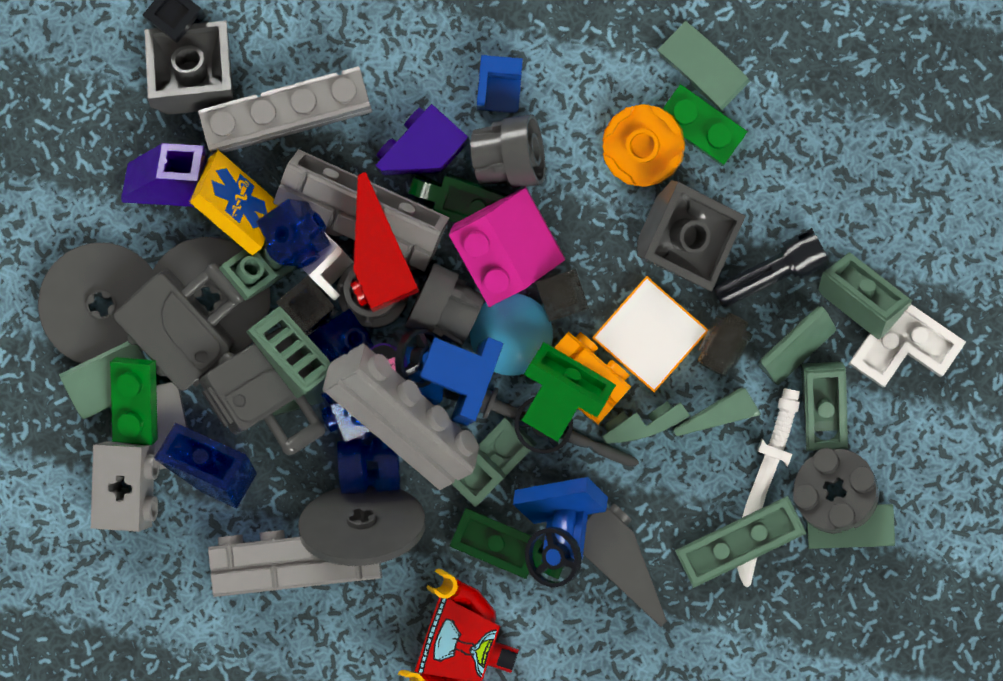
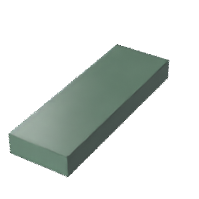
(740, 541)

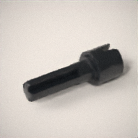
(798, 256)

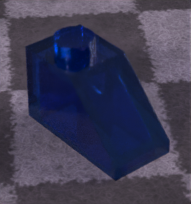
(207, 465)

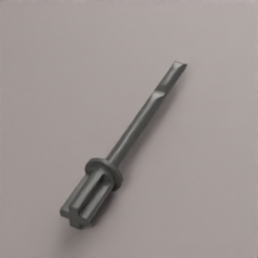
(490, 403)

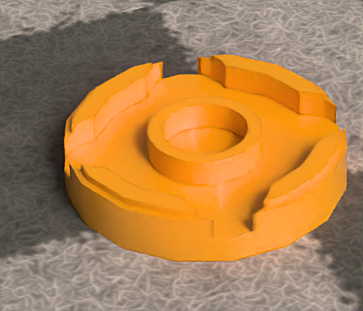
(643, 145)

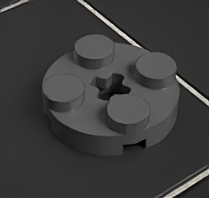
(842, 513)

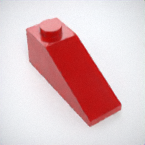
(377, 256)

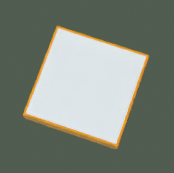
(650, 334)

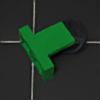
(563, 389)

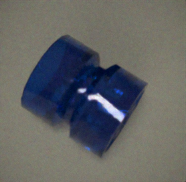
(354, 470)

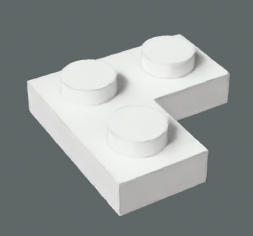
(911, 335)

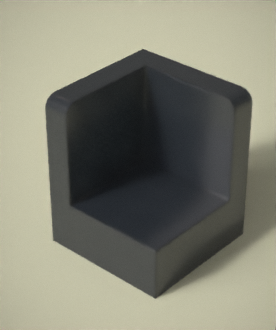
(173, 16)

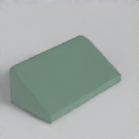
(863, 295)
(797, 345)
(91, 381)

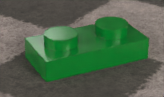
(705, 125)
(134, 401)

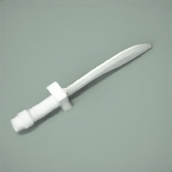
(773, 453)

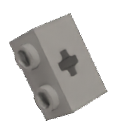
(111, 503)

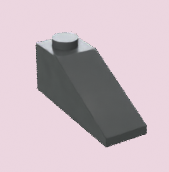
(617, 555)

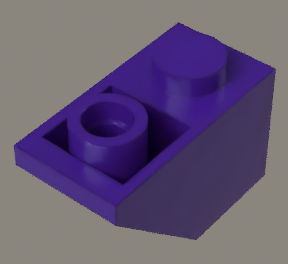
(425, 147)
(164, 175)

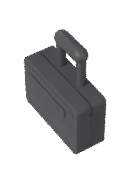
(176, 327)
(250, 390)

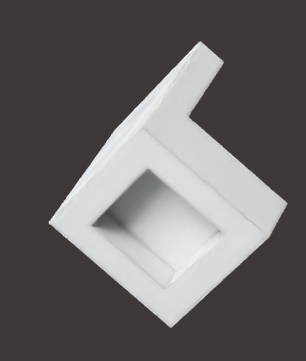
(329, 267)

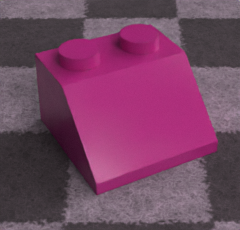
(506, 246)

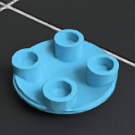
(519, 325)

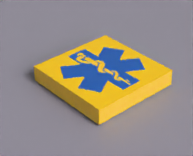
(232, 201)

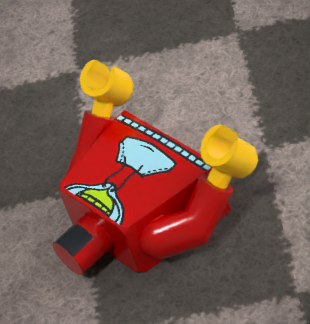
(461, 637)

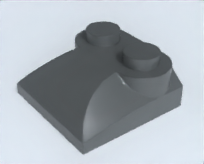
(190, 72)
(689, 234)

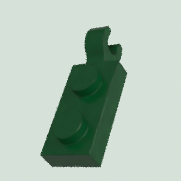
(455, 196)
(496, 544)

